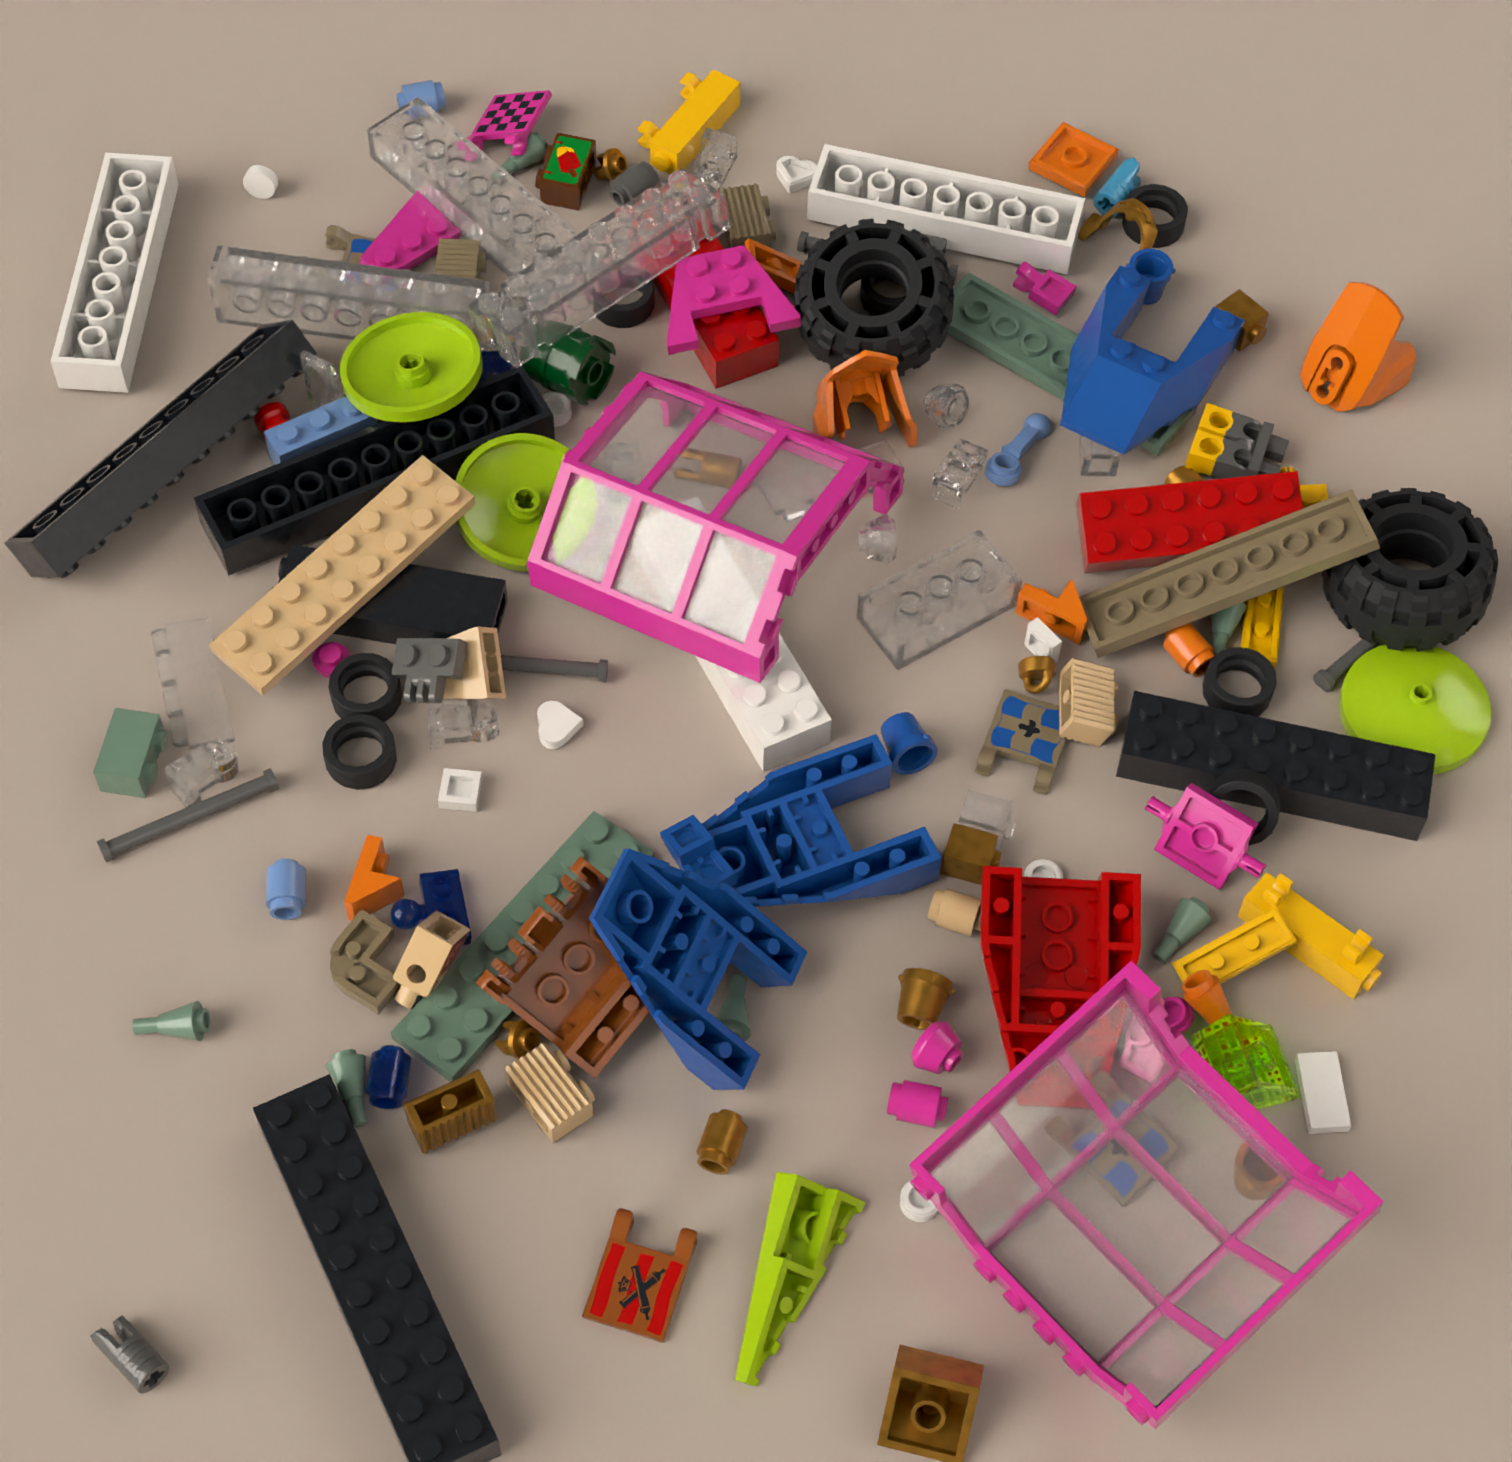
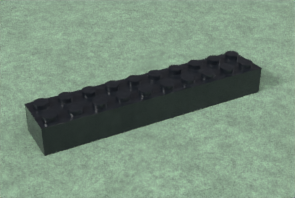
(160, 451)
(333, 482)
(375, 1278)

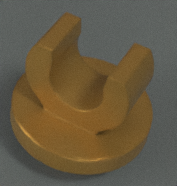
(611, 166)
(521, 1038)

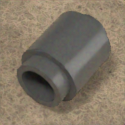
(633, 182)

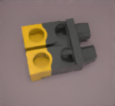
(1234, 445)

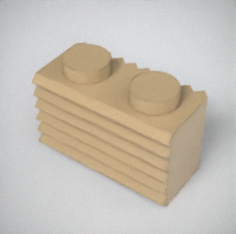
(1087, 702)
(550, 1092)

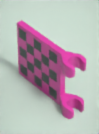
(511, 119)

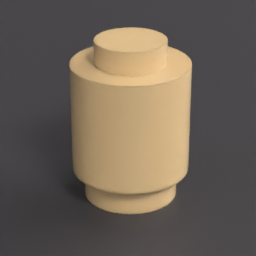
(955, 911)

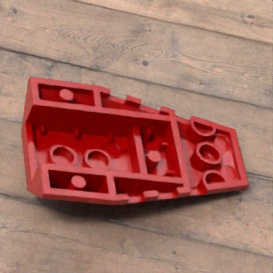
(1052, 947)

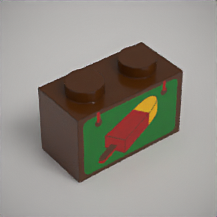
(566, 171)

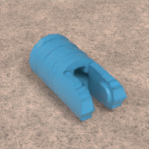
(1118, 186)

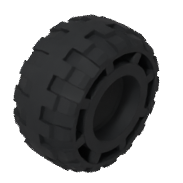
(866, 251)
(1410, 605)

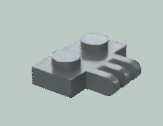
(427, 665)

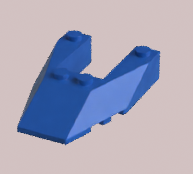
(1127, 392)
(792, 846)
(674, 945)

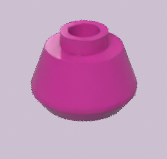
(937, 1049)

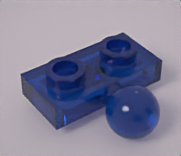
(439, 892)

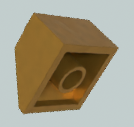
(930, 1404)

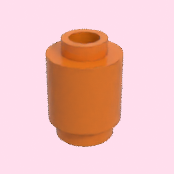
(1189, 649)

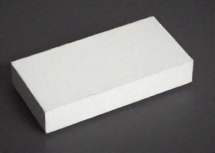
(1322, 1092)

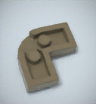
(354, 963)

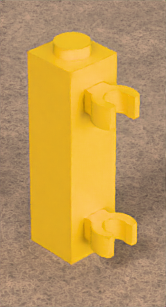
(706, 106)
(1322, 942)

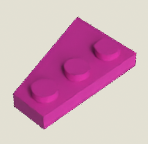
(410, 236)

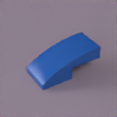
(695, 851)

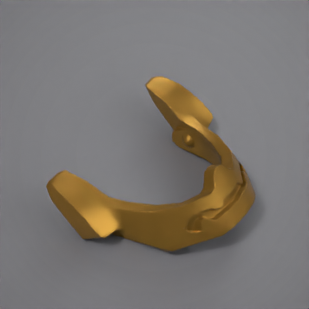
(1134, 211)

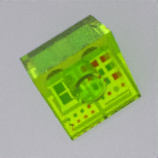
(1248, 1059)

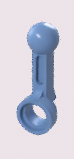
(1036, 427)

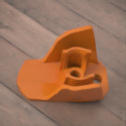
(1358, 351)
(867, 379)

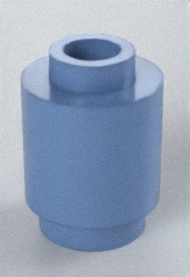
(427, 91)
(286, 889)

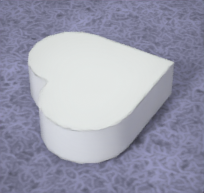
(795, 173)
(557, 724)

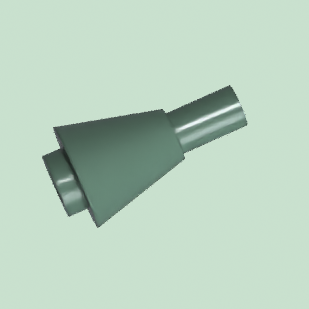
(534, 153)
(1224, 624)
(1187, 921)
(734, 1008)
(183, 1022)
(348, 1074)

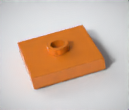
(1073, 159)

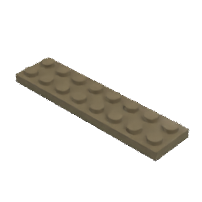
(1227, 573)

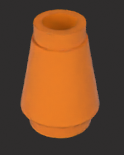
(1206, 996)

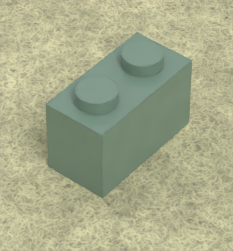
(130, 753)

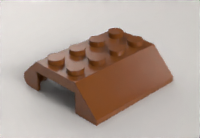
(568, 977)

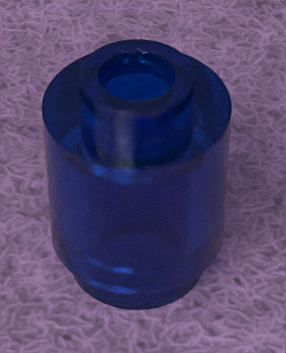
(388, 1077)

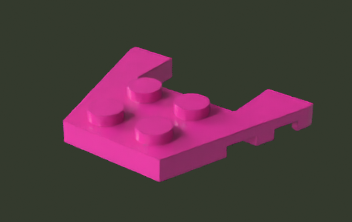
(722, 284)

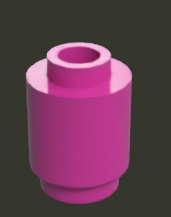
(917, 1103)

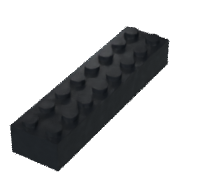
(1313, 769)

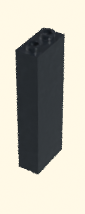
(420, 603)

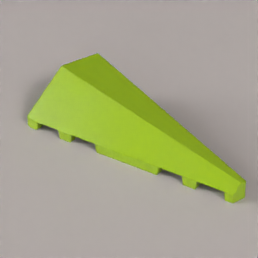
(797, 1239)

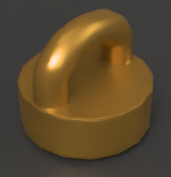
(1036, 668)

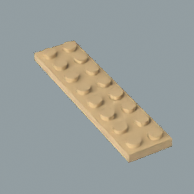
(342, 575)

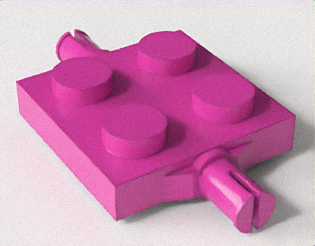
(1205, 836)

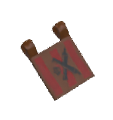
(637, 1284)

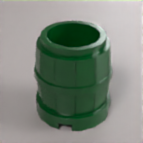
(574, 366)

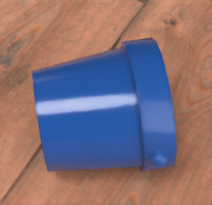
(1155, 266)
(907, 744)

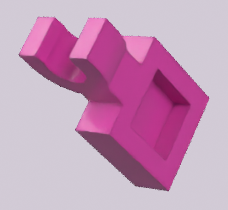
(1046, 290)

